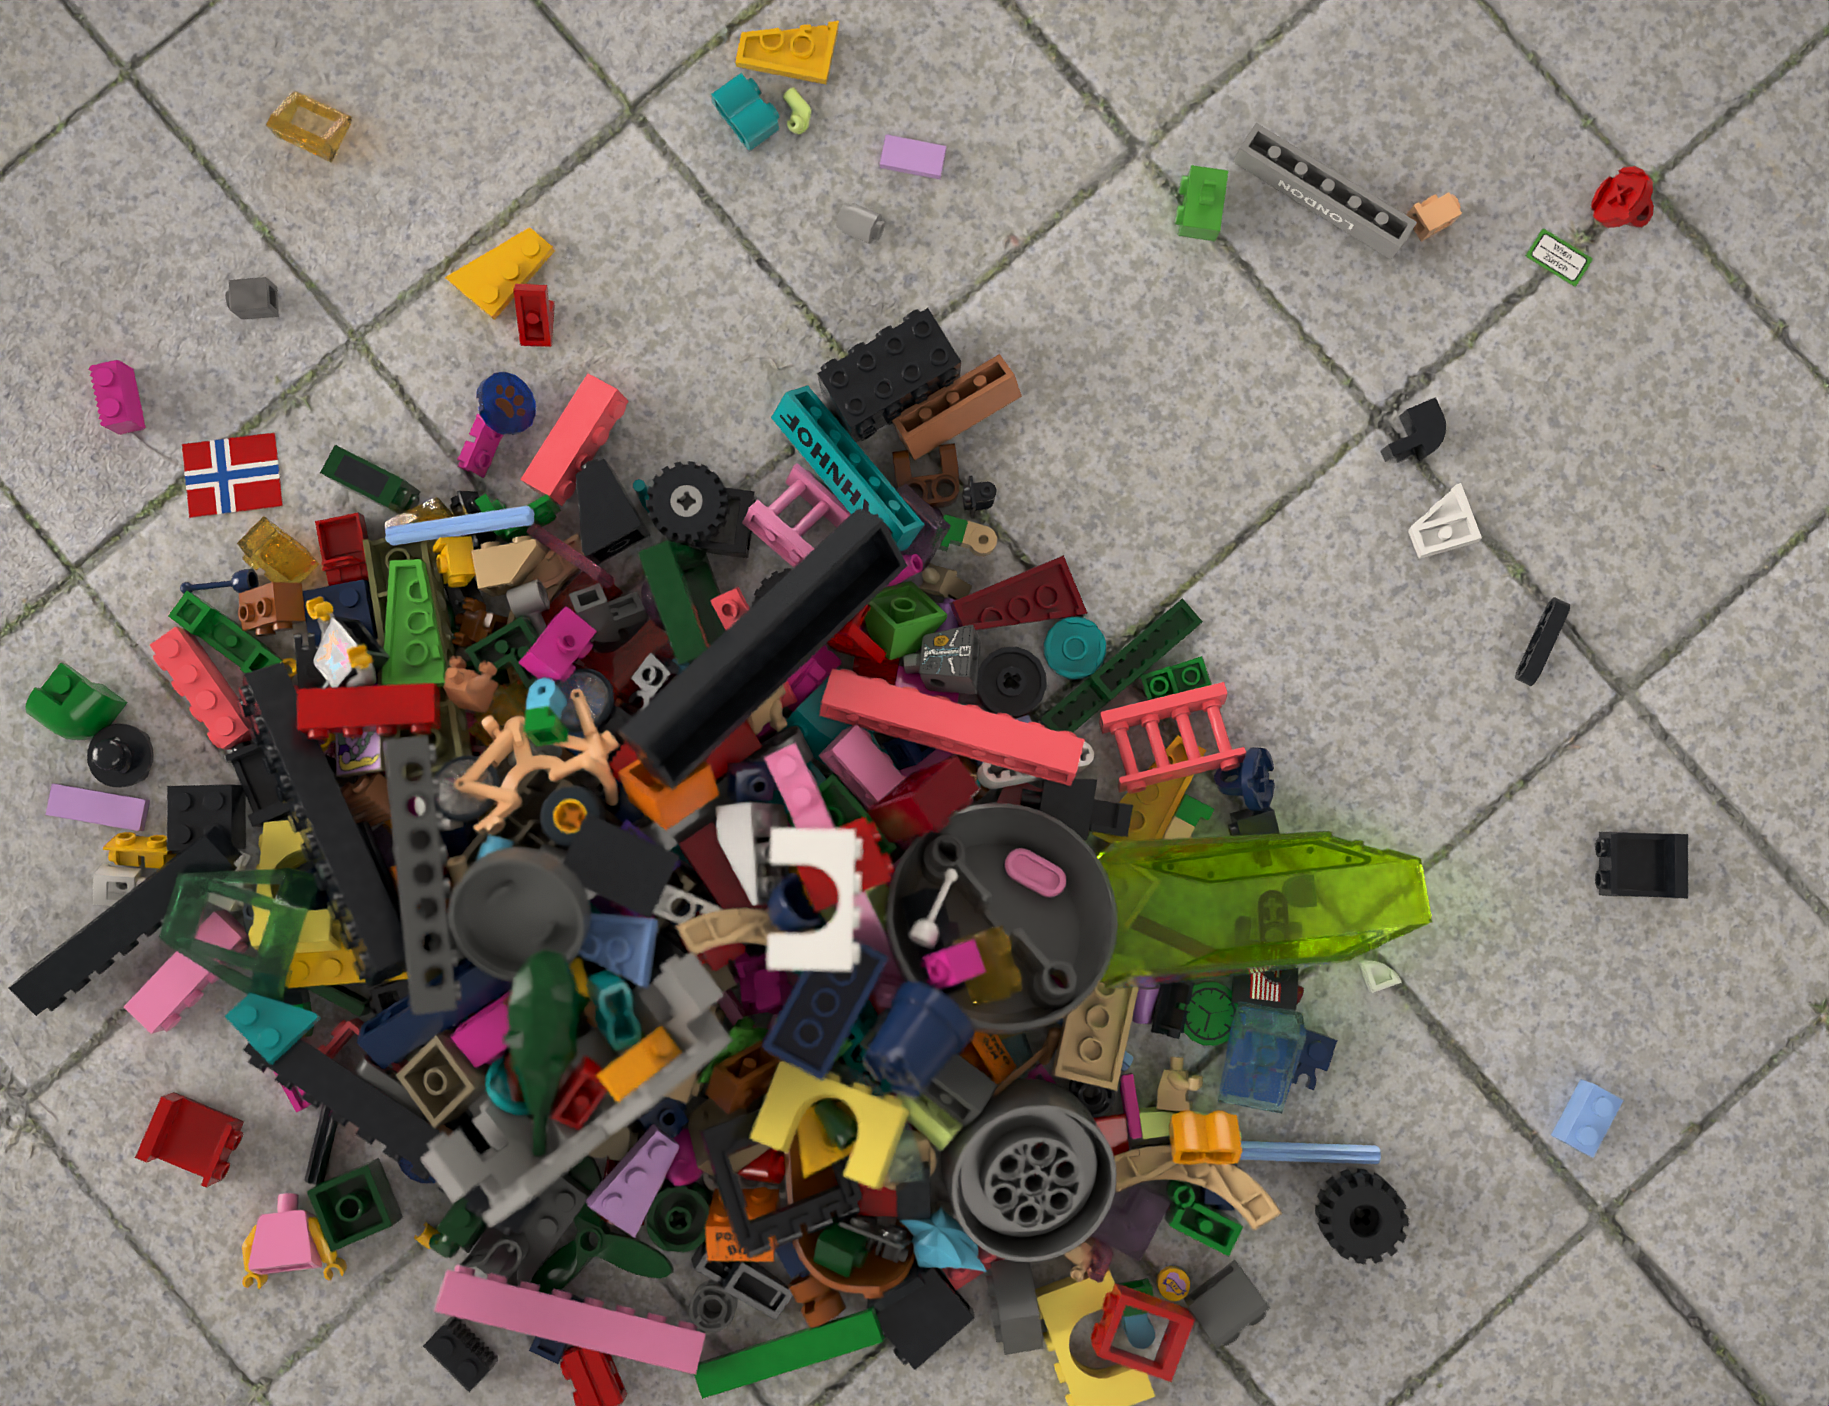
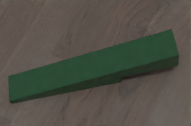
(1122, 669)

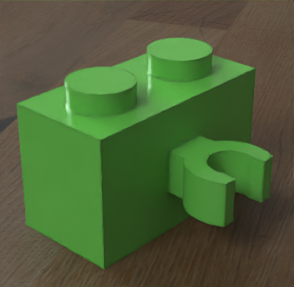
(1202, 203)

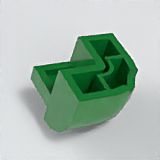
(73, 704)

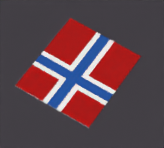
(232, 475)

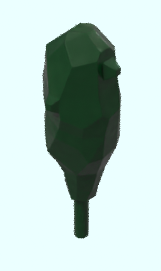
(542, 1033)

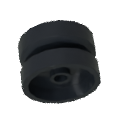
(1023, 669)

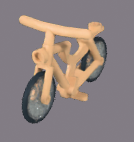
(472, 785)

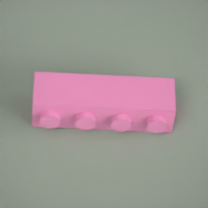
(862, 768)
(181, 980)

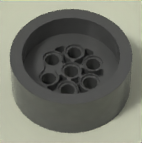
(1011, 1125)

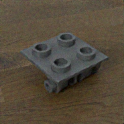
(894, 1236)

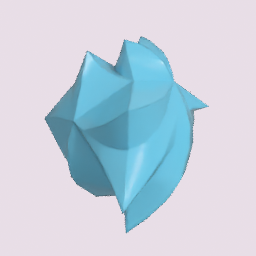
(943, 1243)

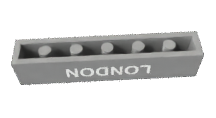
(1324, 191)

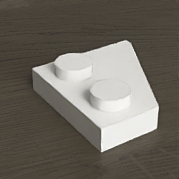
(1445, 525)

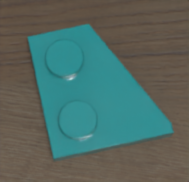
(270, 1024)

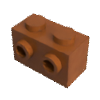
(271, 608)
(742, 1077)

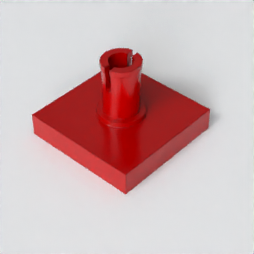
(855, 642)

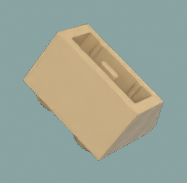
(506, 565)

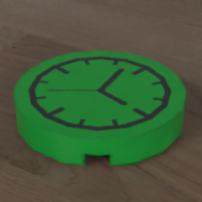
(1209, 1013)

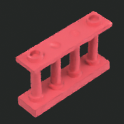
(1179, 708)

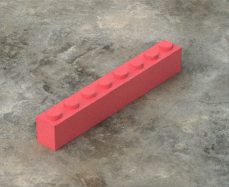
(952, 726)

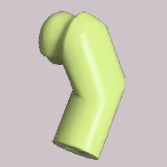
(800, 111)

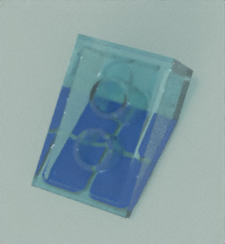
(1261, 1057)

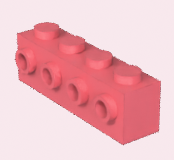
(575, 439)
(203, 686)

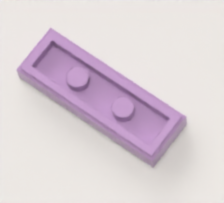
(97, 807)

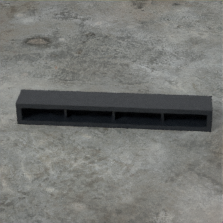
(118, 926)

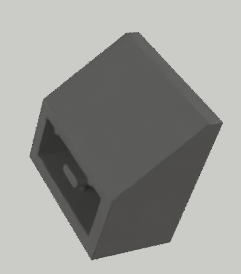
(1227, 1304)

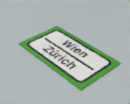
(1559, 257)

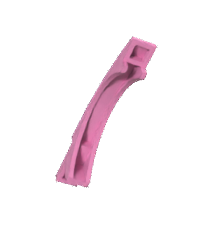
(810, 812)

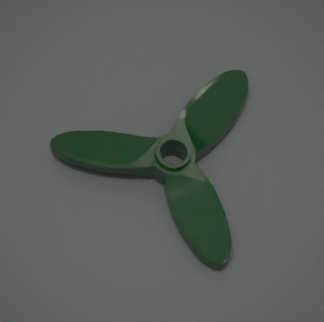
(612, 1247)

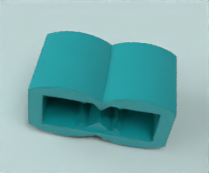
(745, 111)
(614, 1009)

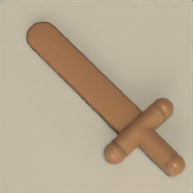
(1042, 1056)

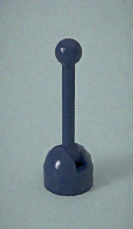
(241, 581)

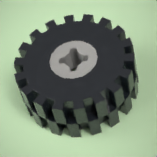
(692, 519)

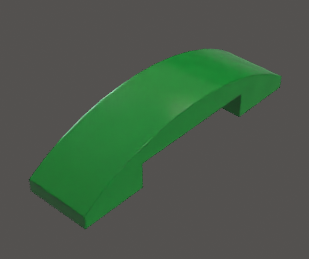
(222, 634)

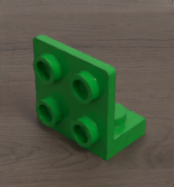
(544, 509)

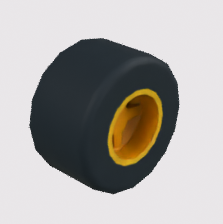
(562, 812)

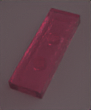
(571, 555)

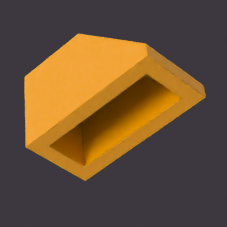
(639, 1063)

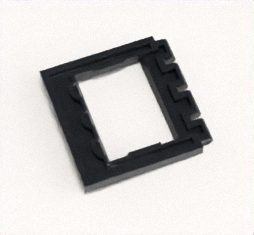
(784, 1223)

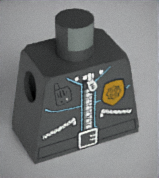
(948, 660)

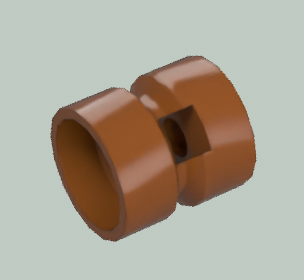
(818, 1300)

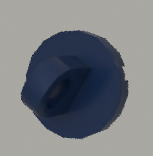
(1252, 779)

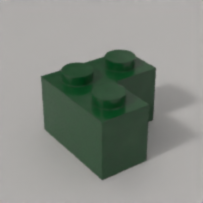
(506, 649)

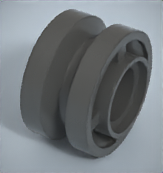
(709, 1320)

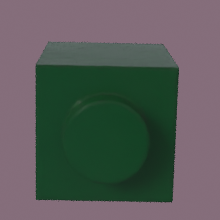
(840, 1249)

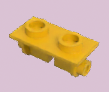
(128, 848)

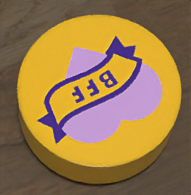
(1173, 1283)

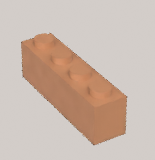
(957, 407)

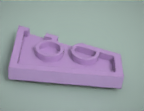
(634, 1182)

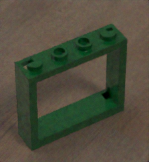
(682, 591)

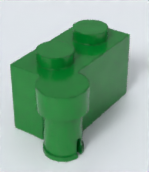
(1200, 1219)

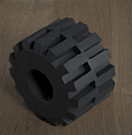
(1372, 1233)

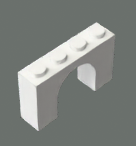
(835, 854)

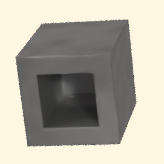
(252, 298)

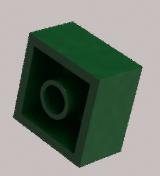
(355, 1205)

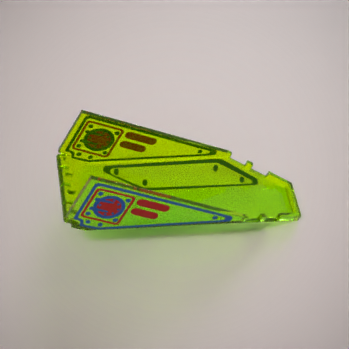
(1254, 904)

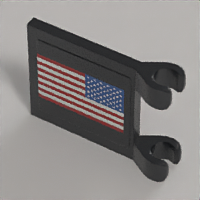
(1257, 990)

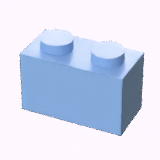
(1587, 1118)

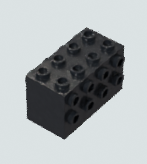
(889, 374)

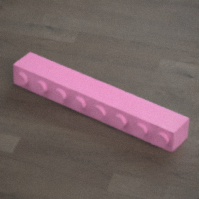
(570, 1321)

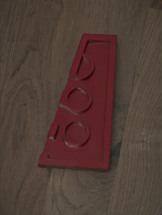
(1029, 597)

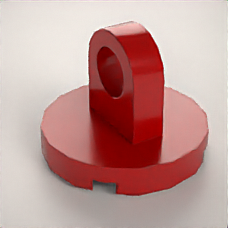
(1624, 199)

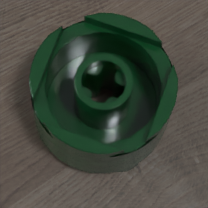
(680, 1234)

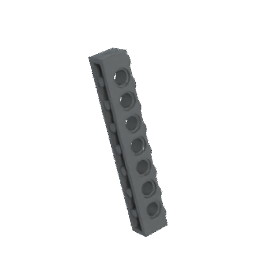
(422, 996)

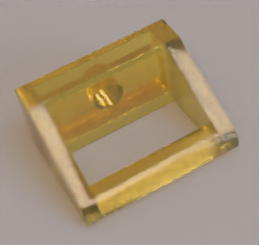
(323, 147)

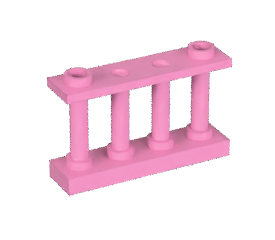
(788, 540)

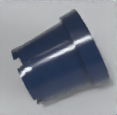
(917, 1039)

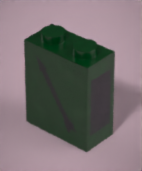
(370, 481)

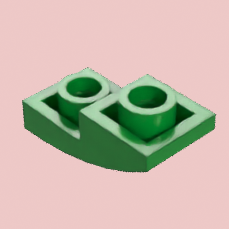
(1176, 679)

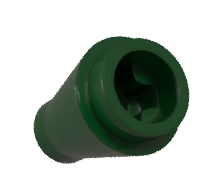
(838, 1125)

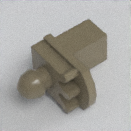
(943, 583)

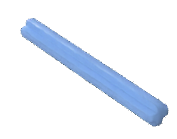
(460, 525)
(1310, 1152)

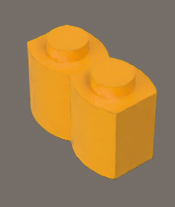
(1205, 1138)

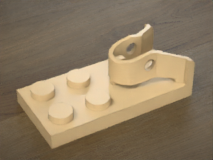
(1096, 1037)

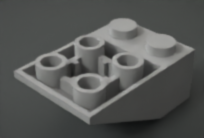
(746, 840)

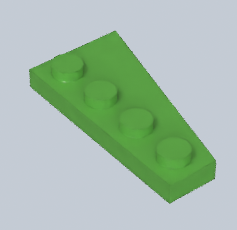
(411, 628)

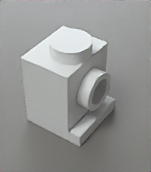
(107, 883)

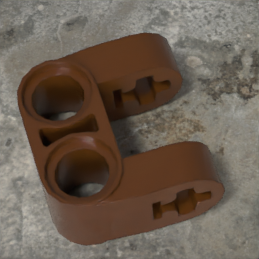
(929, 483)

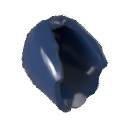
(790, 908)

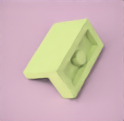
(931, 1120)

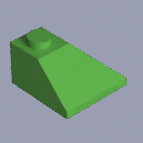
(902, 618)

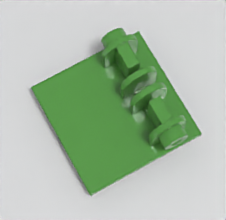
(743, 1036)

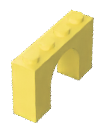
(282, 849)
(878, 1119)
(1061, 1307)

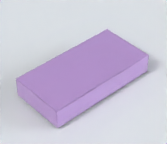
(912, 157)

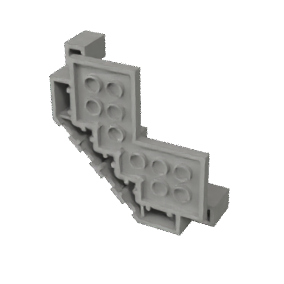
(509, 1169)

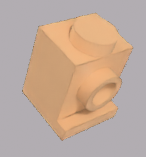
(1434, 214)

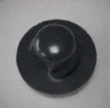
(120, 755)

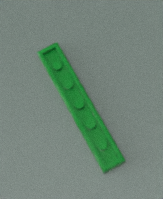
(788, 1353)

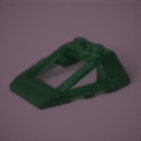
(280, 938)

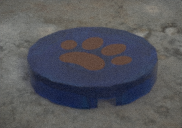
(506, 403)

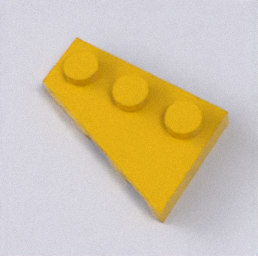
(791, 53)
(492, 276)
(814, 1143)

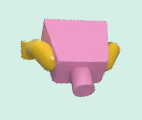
(287, 1243)

